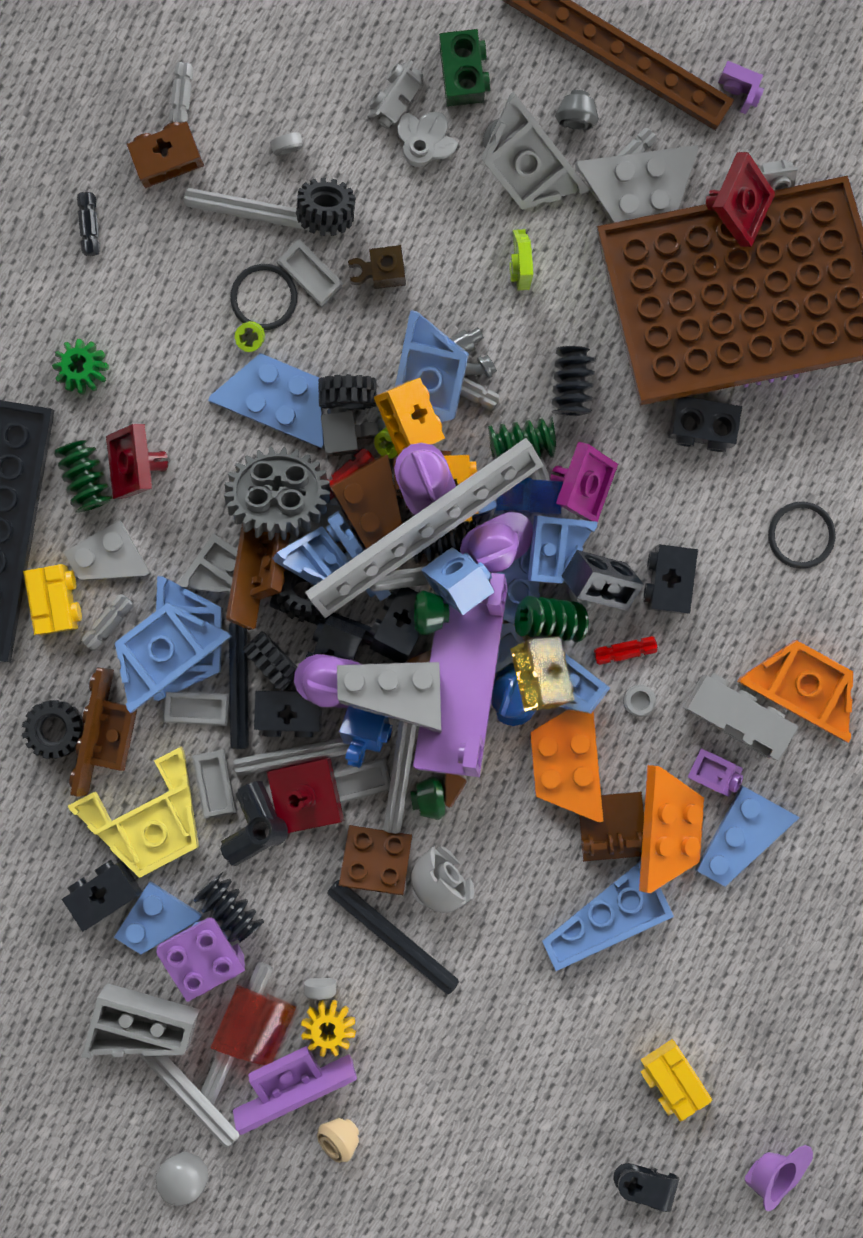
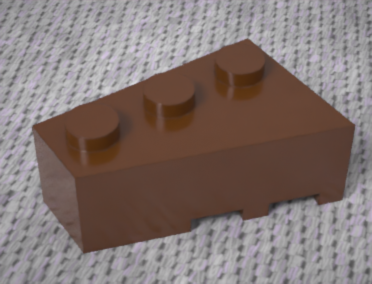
(369, 501)

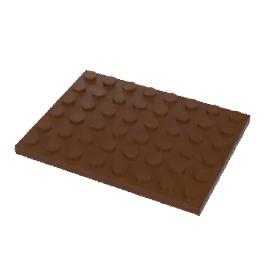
(728, 315)

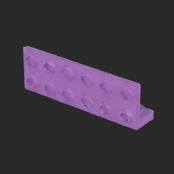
(467, 666)

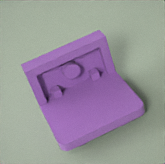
(200, 958)

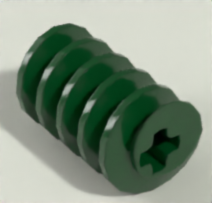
(540, 437)
(82, 476)
(551, 619)

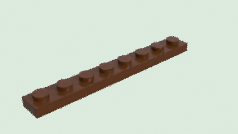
(629, 58)

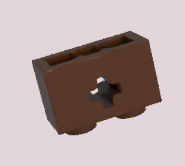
(181, 158)

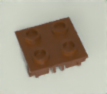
(619, 833)
(375, 860)

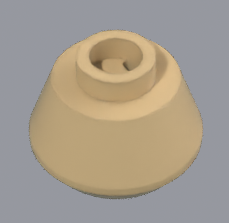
(338, 1139)

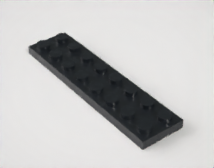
(23, 456)

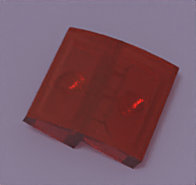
(253, 1026)

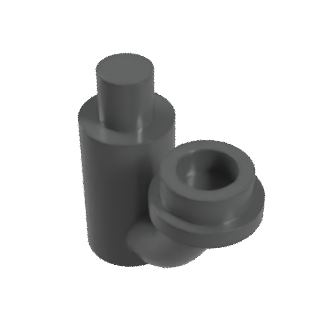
(466, 342)

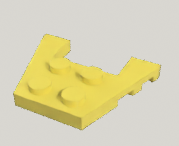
(153, 831)

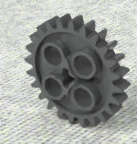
(277, 493)

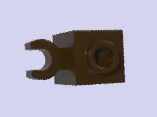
(385, 268)

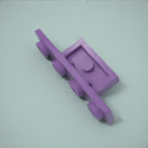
(289, 1085)

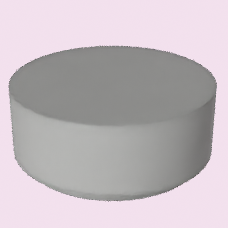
(286, 143)
(639, 700)
(319, 988)

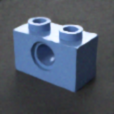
(458, 580)

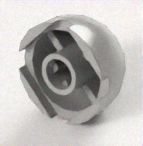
(443, 887)

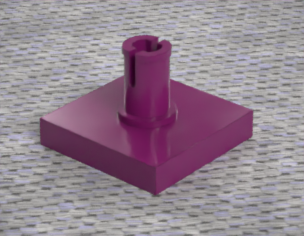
(585, 482)

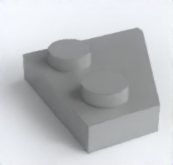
(107, 555)
(212, 567)

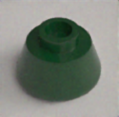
(430, 612)
(429, 798)

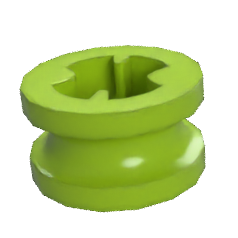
(257, 343)
(383, 446)

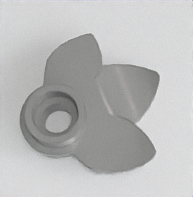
(426, 133)

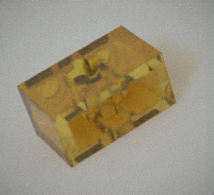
(542, 674)

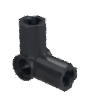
(258, 814)

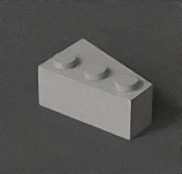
(394, 690)
(740, 716)
(138, 1024)

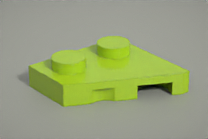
(521, 261)

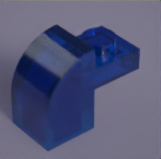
(531, 497)

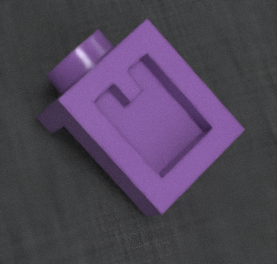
(742, 80)
(716, 773)

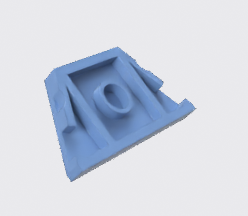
(436, 361)
(275, 397)
(202, 608)
(162, 651)

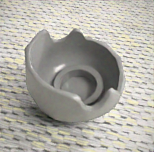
(181, 1178)

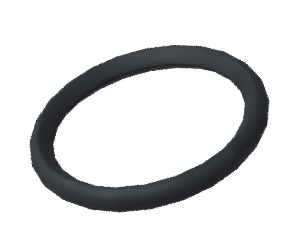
(233, 294)
(802, 565)

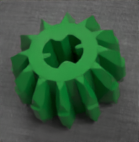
(92, 365)

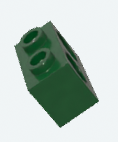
(461, 68)

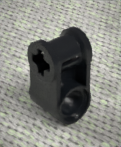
(650, 1187)

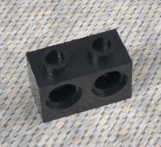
(704, 414)
(602, 580)

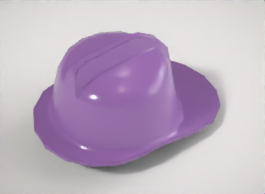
(422, 475)
(499, 541)
(317, 679)
(776, 1174)

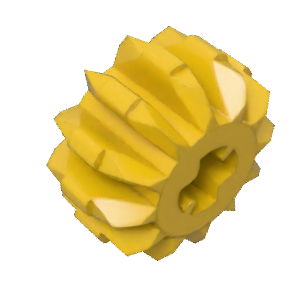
(341, 1030)

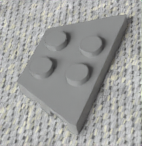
(528, 159)
(639, 182)

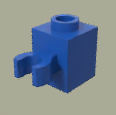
(362, 732)

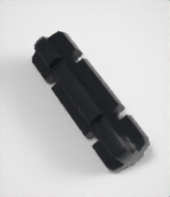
(88, 223)

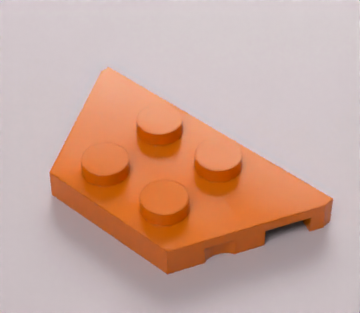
(806, 686)
(568, 763)
(669, 830)

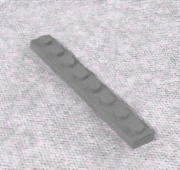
(425, 528)

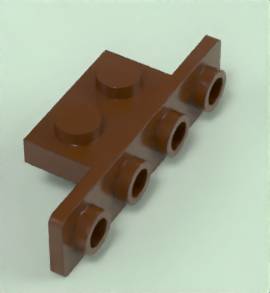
(254, 576)
(104, 736)

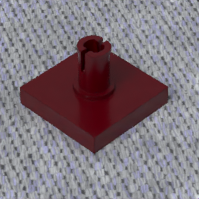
(742, 199)
(131, 461)
(306, 795)

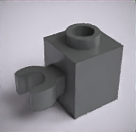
(342, 434)

